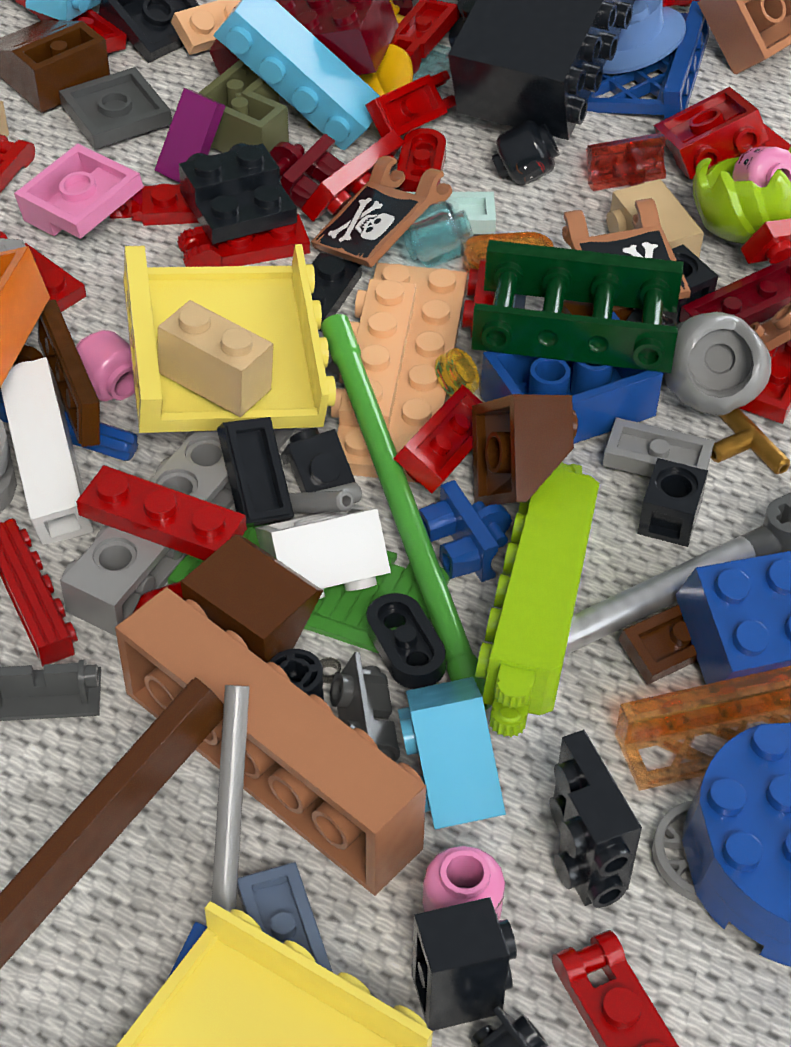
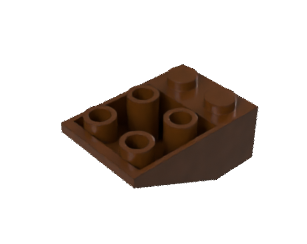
(52, 58)

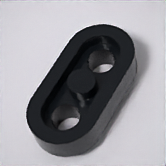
(412, 650)

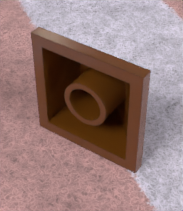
(519, 444)

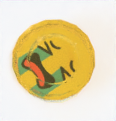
(455, 369)

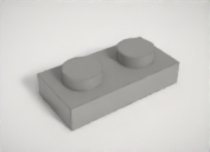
(637, 446)

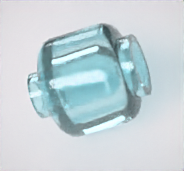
(438, 235)

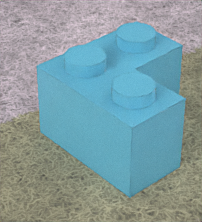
(455, 752)

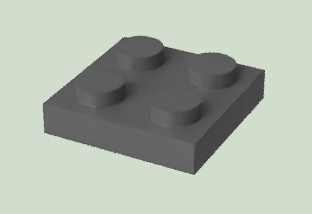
(115, 107)

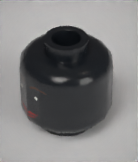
(525, 152)

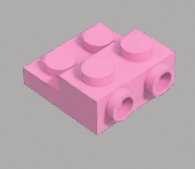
(76, 192)

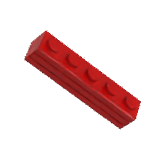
(32, 596)

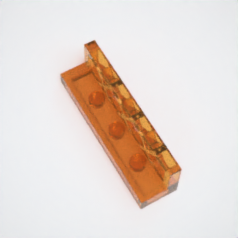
(696, 712)

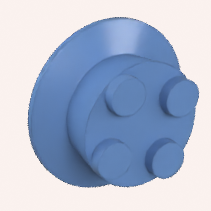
(649, 37)

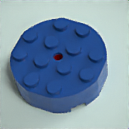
(742, 838)

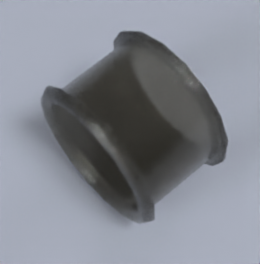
(330, 662)

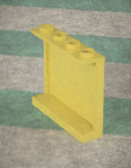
(262, 299)
(265, 993)

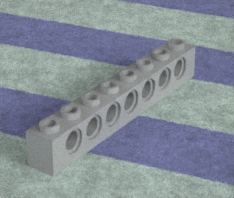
(120, 566)

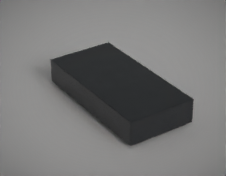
(255, 471)

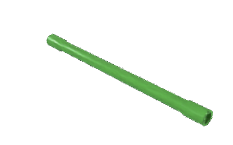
(412, 531)

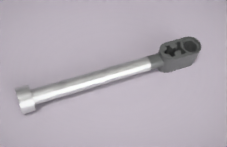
(661, 589)

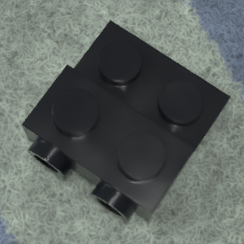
(147, 23)
(236, 192)
(594, 825)

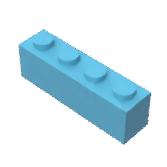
(299, 68)

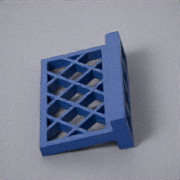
(671, 87)

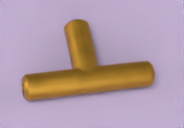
(747, 437)

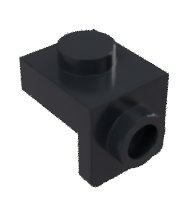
(317, 460)

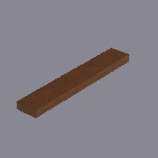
(105, 813)

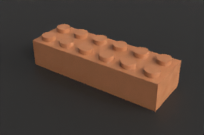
(298, 755)

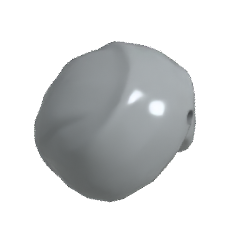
(718, 363)

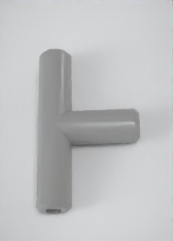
(327, 500)

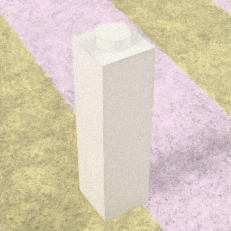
(44, 451)

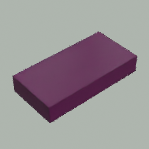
(189, 132)

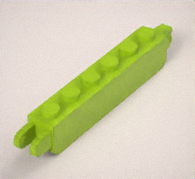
(536, 600)

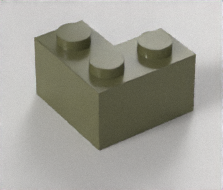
(250, 111)

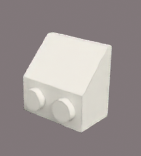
(330, 547)

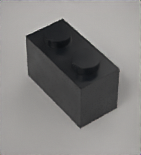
(461, 962)

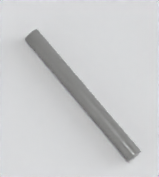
(230, 796)

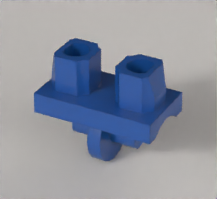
(474, 528)

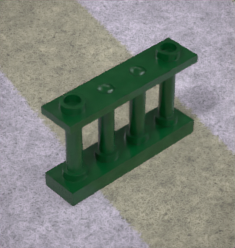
(579, 277)

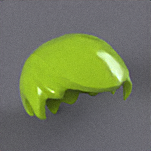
(739, 207)

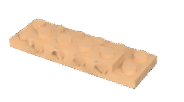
(403, 328)

